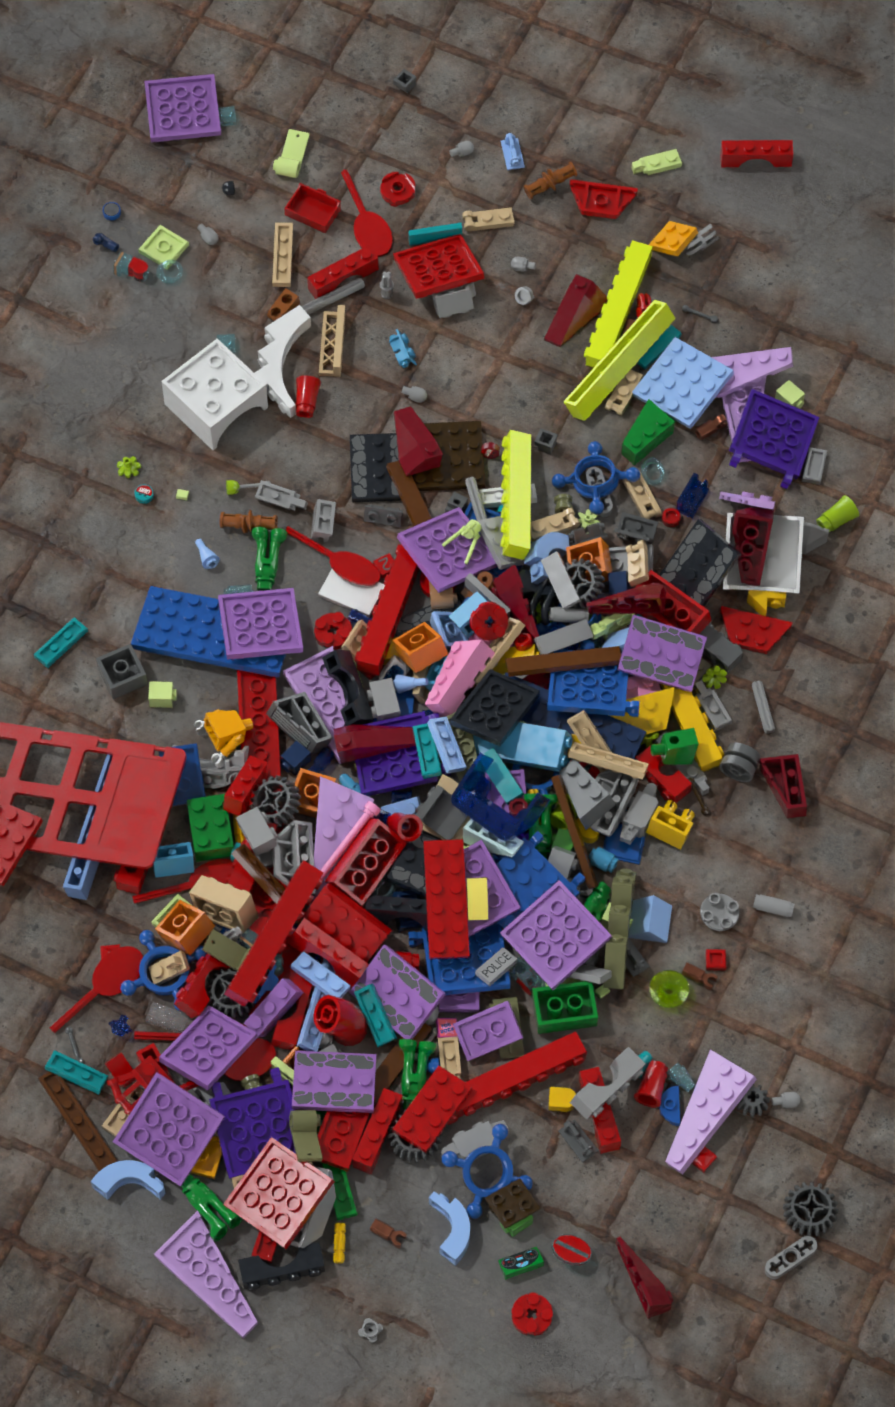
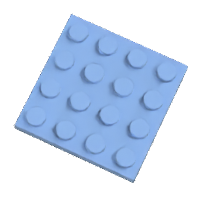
(683, 382)

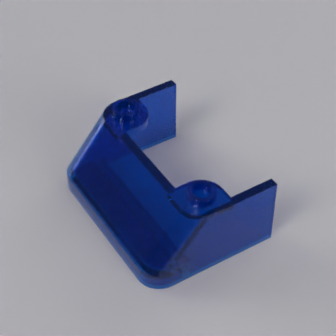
(472, 800)

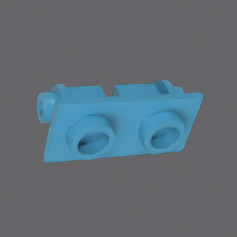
(406, 354)

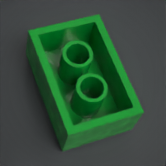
(210, 828)
(565, 1007)

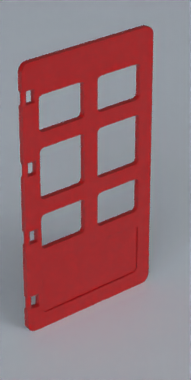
(128, 809)

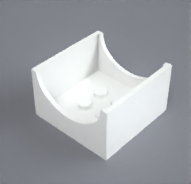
(213, 392)
(782, 558)

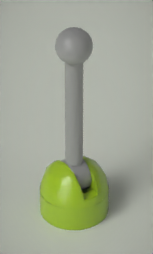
(233, 486)

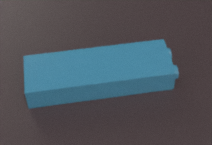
(532, 747)

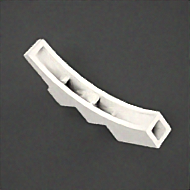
(280, 337)

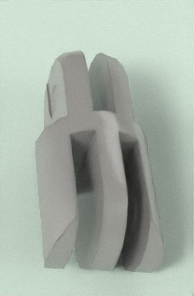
(700, 241)

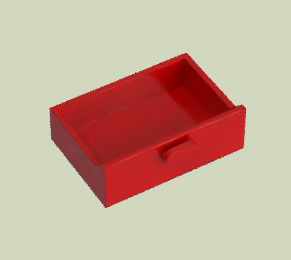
(313, 208)

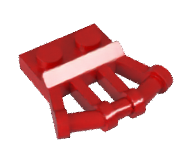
(143, 1074)

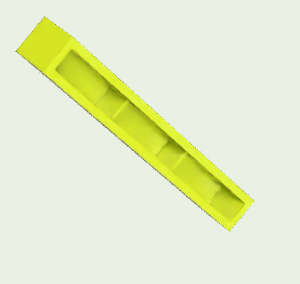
(619, 301)
(619, 360)
(516, 494)

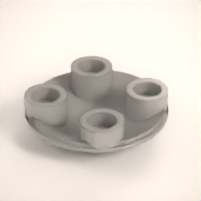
(719, 912)

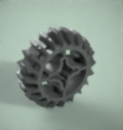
(592, 587)
(285, 801)
(222, 1003)
(411, 1151)
(818, 1209)

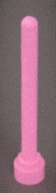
(369, 812)

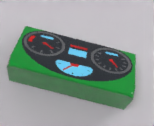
(521, 1263)

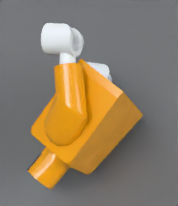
(225, 731)

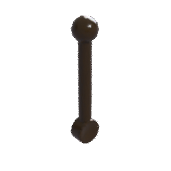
(705, 810)

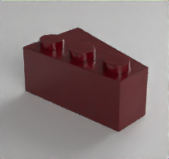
(786, 783)

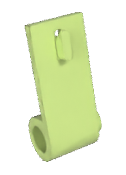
(292, 155)

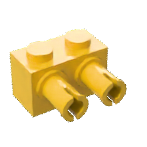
(669, 826)

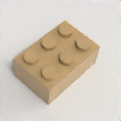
(224, 903)

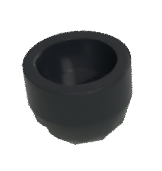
(228, 188)

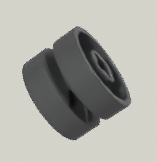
(740, 762)

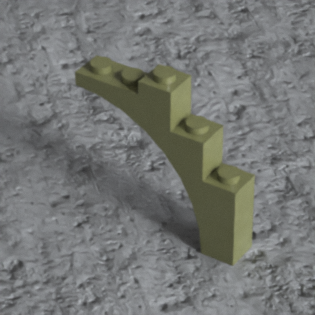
(618, 927)

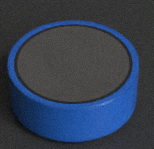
(111, 211)

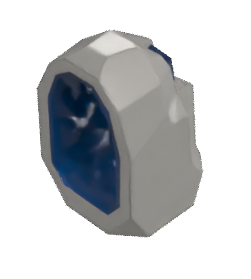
(394, 667)

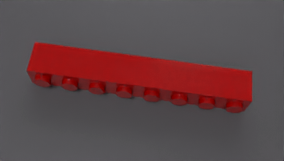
(387, 613)
(274, 932)
(521, 1073)

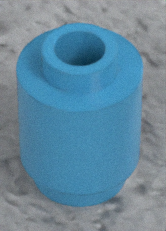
(603, 859)

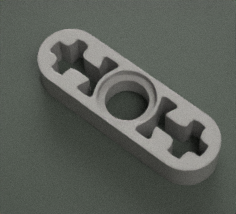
(600, 480)
(791, 1249)

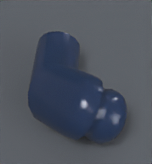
(100, 238)

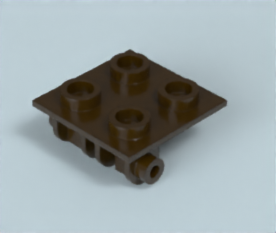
(512, 1203)

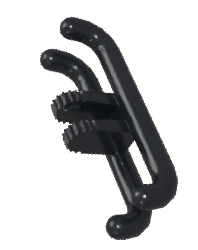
(549, 597)

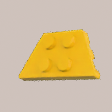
(653, 711)

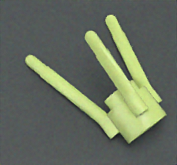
(470, 530)

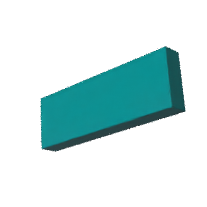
(435, 233)
(658, 347)
(60, 642)
(427, 752)
(502, 778)
(375, 1015)
(76, 1072)

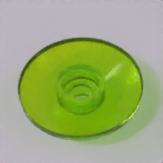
(669, 980)

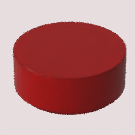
(671, 517)
(523, 642)

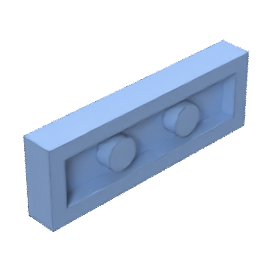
(446, 745)
(319, 976)

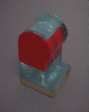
(130, 266)
(250, 935)
(525, 976)

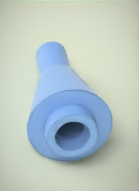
(208, 557)
(405, 683)

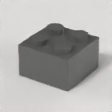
(121, 671)

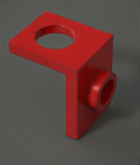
(119, 1066)

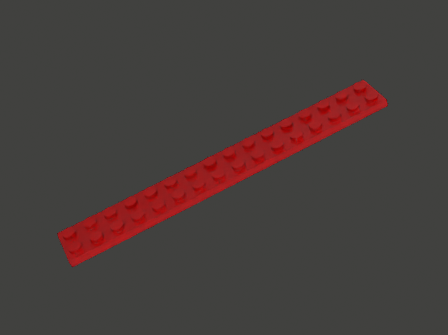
(255, 697)

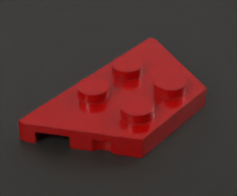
(601, 199)
(753, 630)

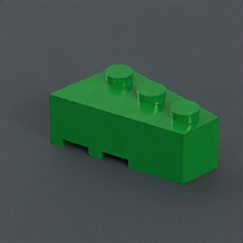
(647, 432)

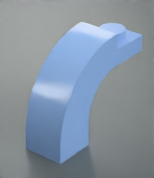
(542, 548)
(127, 1172)
(457, 1242)

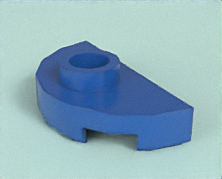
(670, 1105)

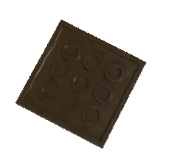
(460, 460)

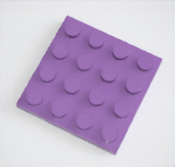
(182, 108)
(446, 564)
(260, 623)
(556, 935)
(169, 1129)

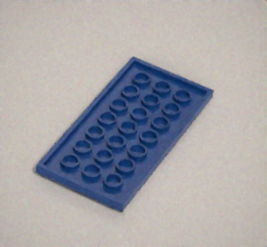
(192, 630)

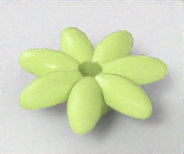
(587, 518)

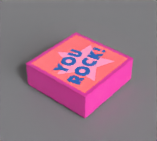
(445, 1027)

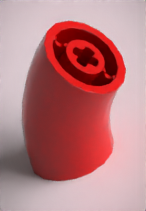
(341, 1020)

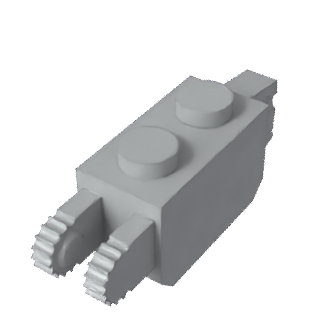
(639, 814)
(465, 1142)

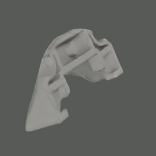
(220, 777)

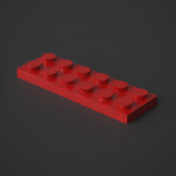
(446, 899)

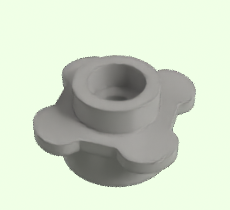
(370, 1324)

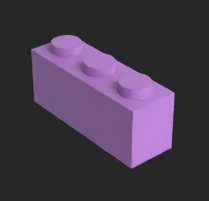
(273, 1007)

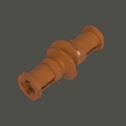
(550, 180)
(248, 522)

